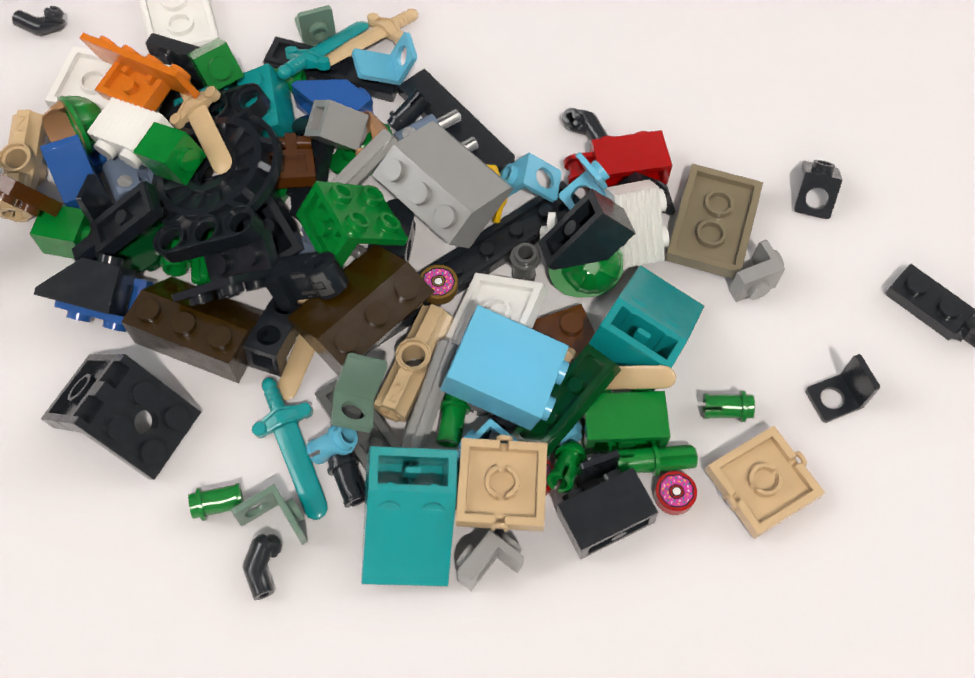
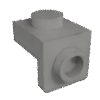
(762, 277)
(477, 560)

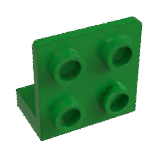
(347, 215)

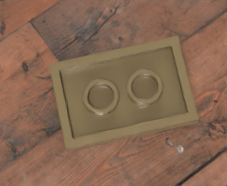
(714, 221)

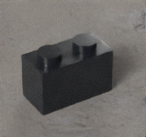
(606, 511)

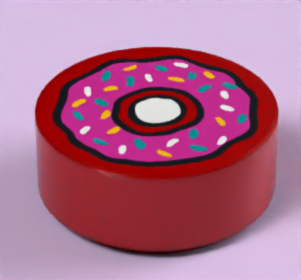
(675, 493)

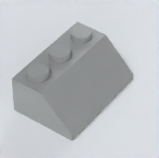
(443, 184)

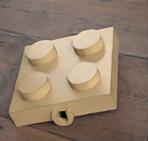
(764, 481)
(502, 484)

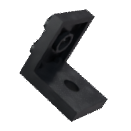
(103, 406)

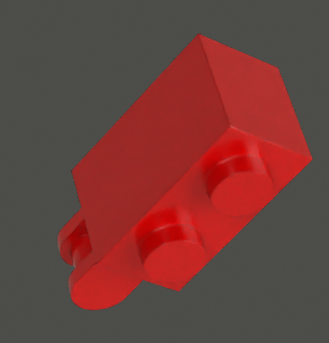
(625, 154)

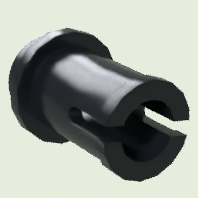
(409, 110)
(347, 478)

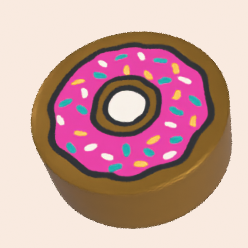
(442, 281)

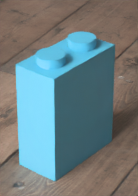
(506, 369)

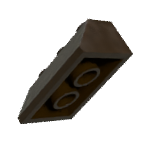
(375, 303)
(198, 335)

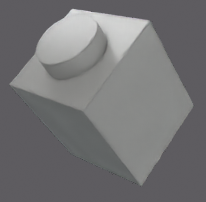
(336, 125)

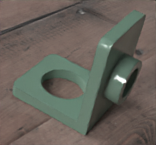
(315, 25)
(357, 387)
(270, 499)

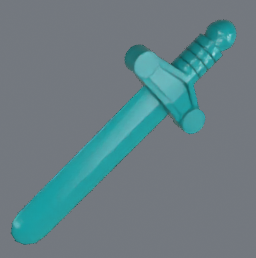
(313, 57)
(283, 423)

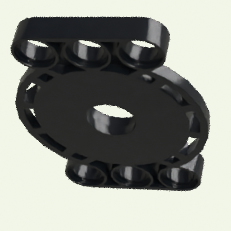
(234, 193)

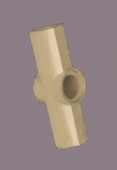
(23, 158)
(405, 381)

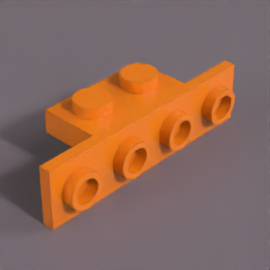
(135, 77)

